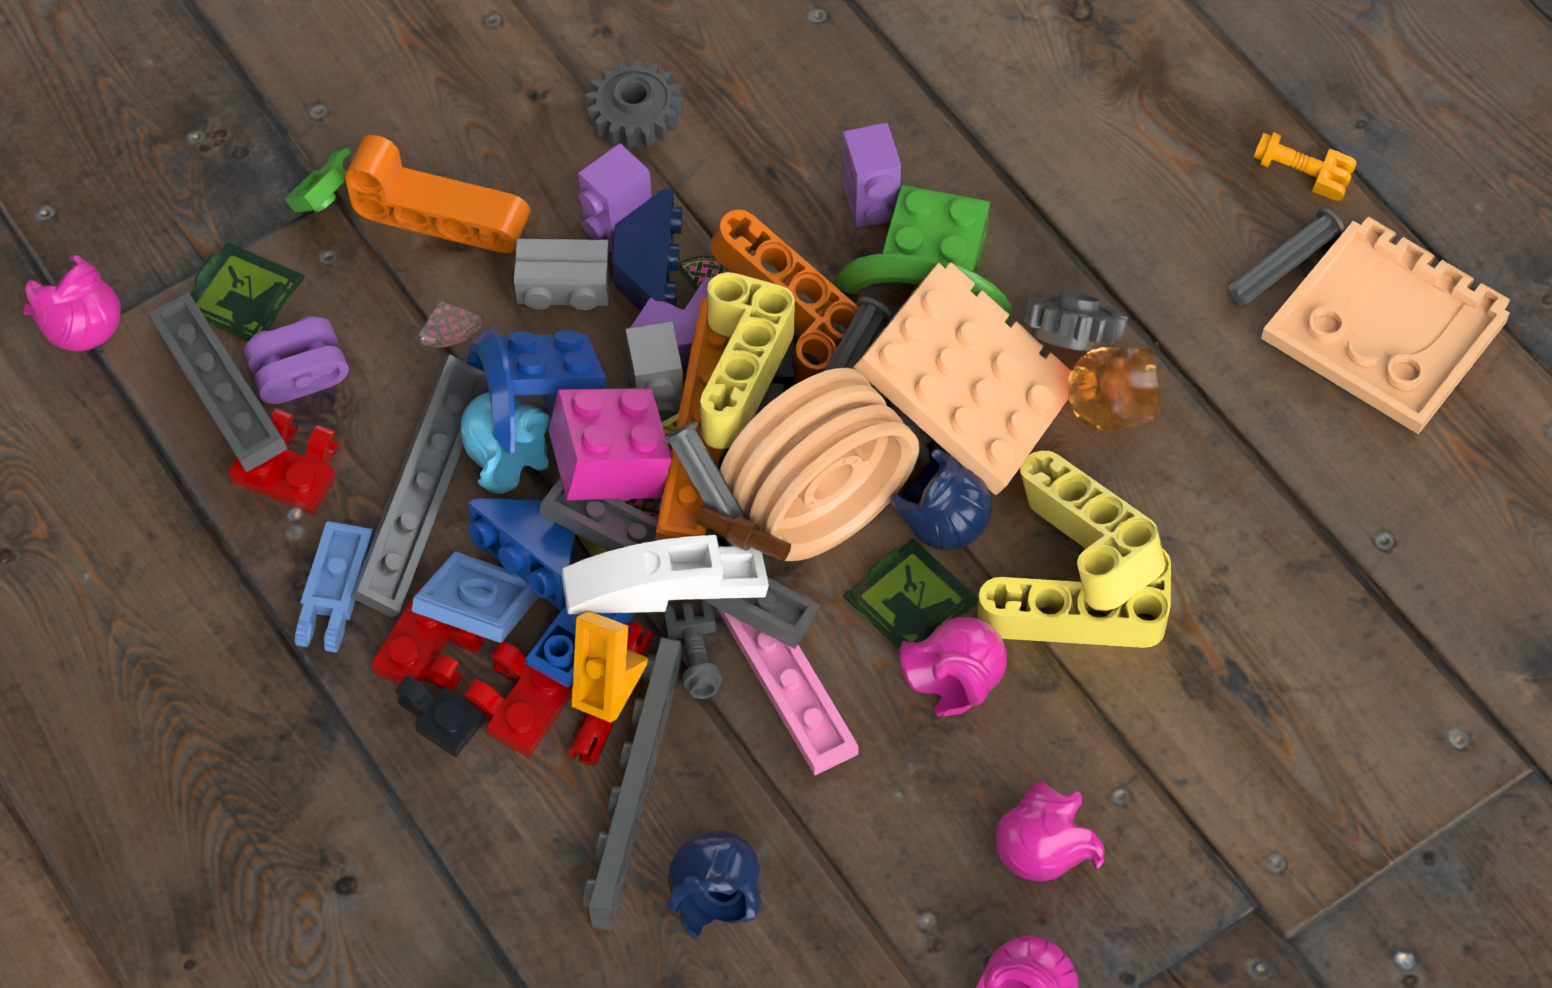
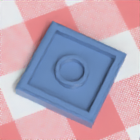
(475, 597)

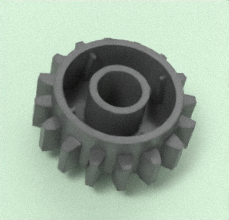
(634, 105)
(1074, 321)

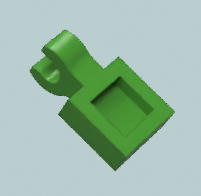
(318, 188)

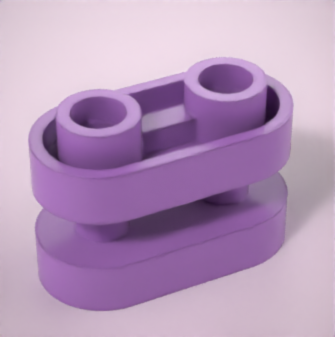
(295, 360)

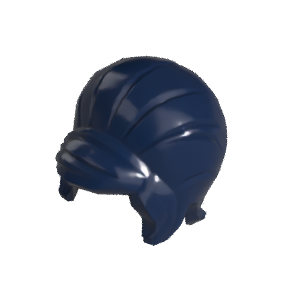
(945, 504)
(714, 880)

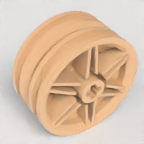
(820, 461)

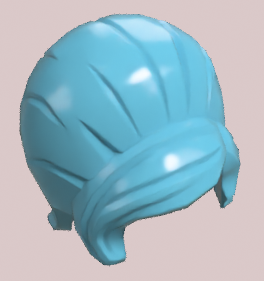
(500, 468)

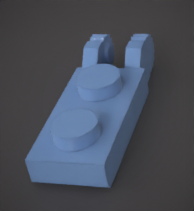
(332, 582)

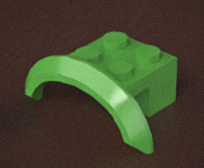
(927, 231)

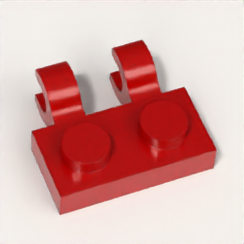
(291, 476)
(415, 650)
(529, 708)

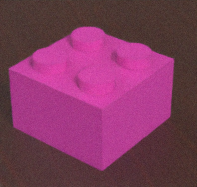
(609, 444)

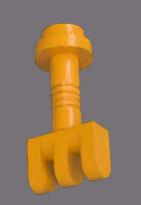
(1331, 174)

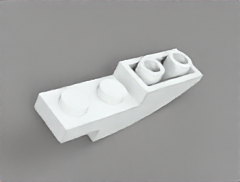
(662, 570)

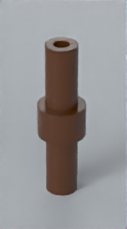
(743, 533)

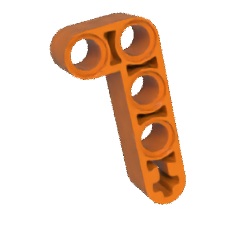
(431, 203)
(794, 274)

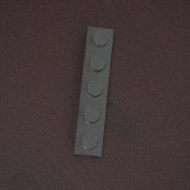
(218, 382)

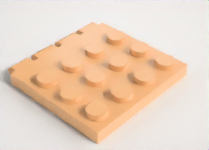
(1388, 323)
(967, 375)

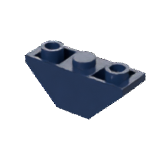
(646, 251)

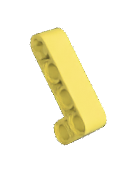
(760, 329)
(1118, 540)
(1072, 621)

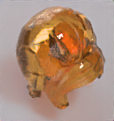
(1115, 388)

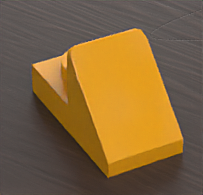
(603, 666)

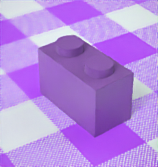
(871, 174)
(611, 191)

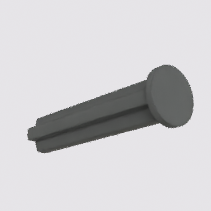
(1287, 257)
(859, 333)
(703, 471)

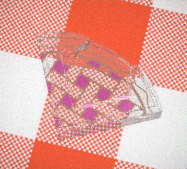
(449, 326)

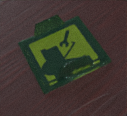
(243, 291)
(910, 595)

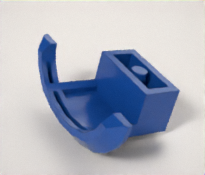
(532, 366)

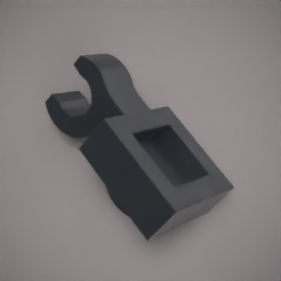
(443, 719)

